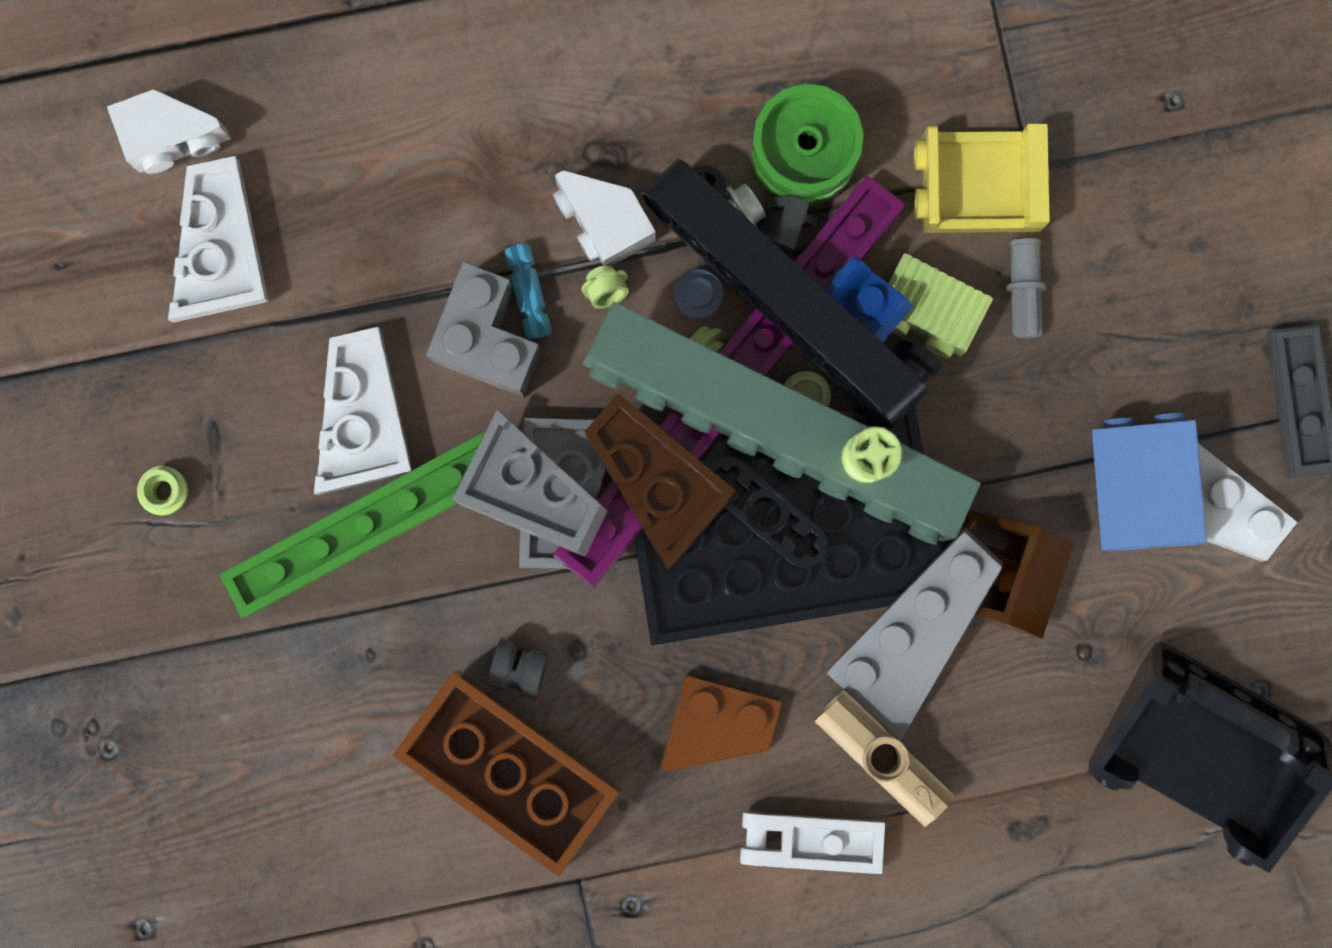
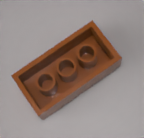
(507, 772)

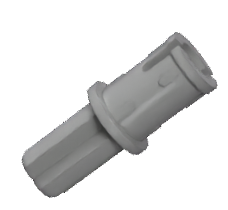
(1026, 288)

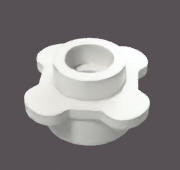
(746, 203)

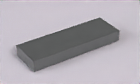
(1302, 399)

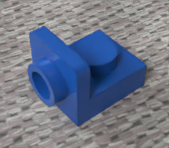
(868, 298)

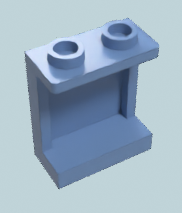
(1149, 483)

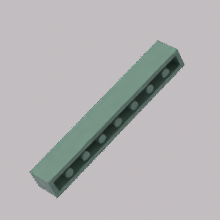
(772, 420)

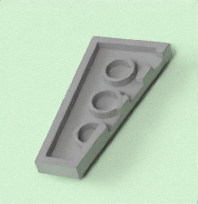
(912, 640)

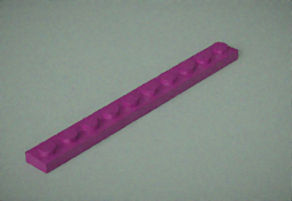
(756, 345)

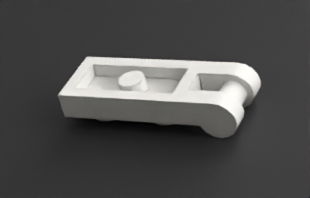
(814, 843)

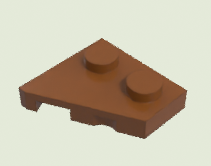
(718, 724)

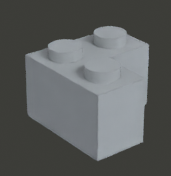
(470, 334)

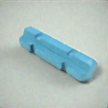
(528, 291)

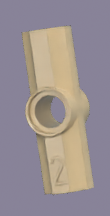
(907, 780)

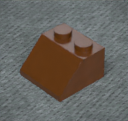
(1029, 575)

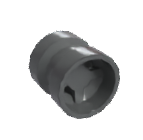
(529, 670)

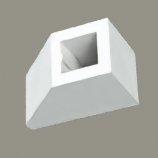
(162, 129)
(608, 215)

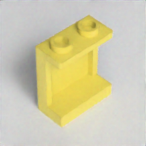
(983, 181)

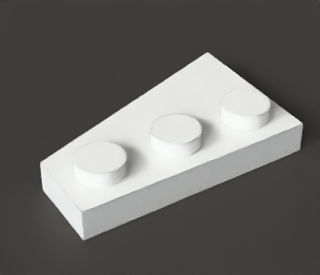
(218, 246)
(362, 419)
(1238, 513)

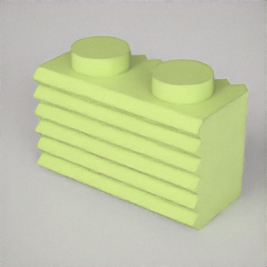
(943, 309)

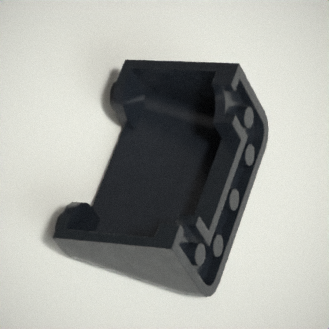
(1217, 754)

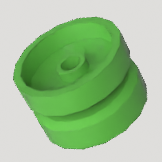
(816, 119)

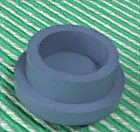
(698, 294)

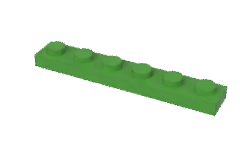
(349, 532)

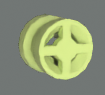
(882, 452)

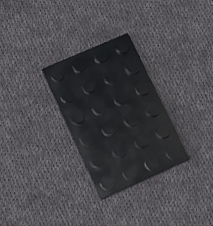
(740, 583)

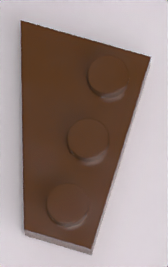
(658, 478)

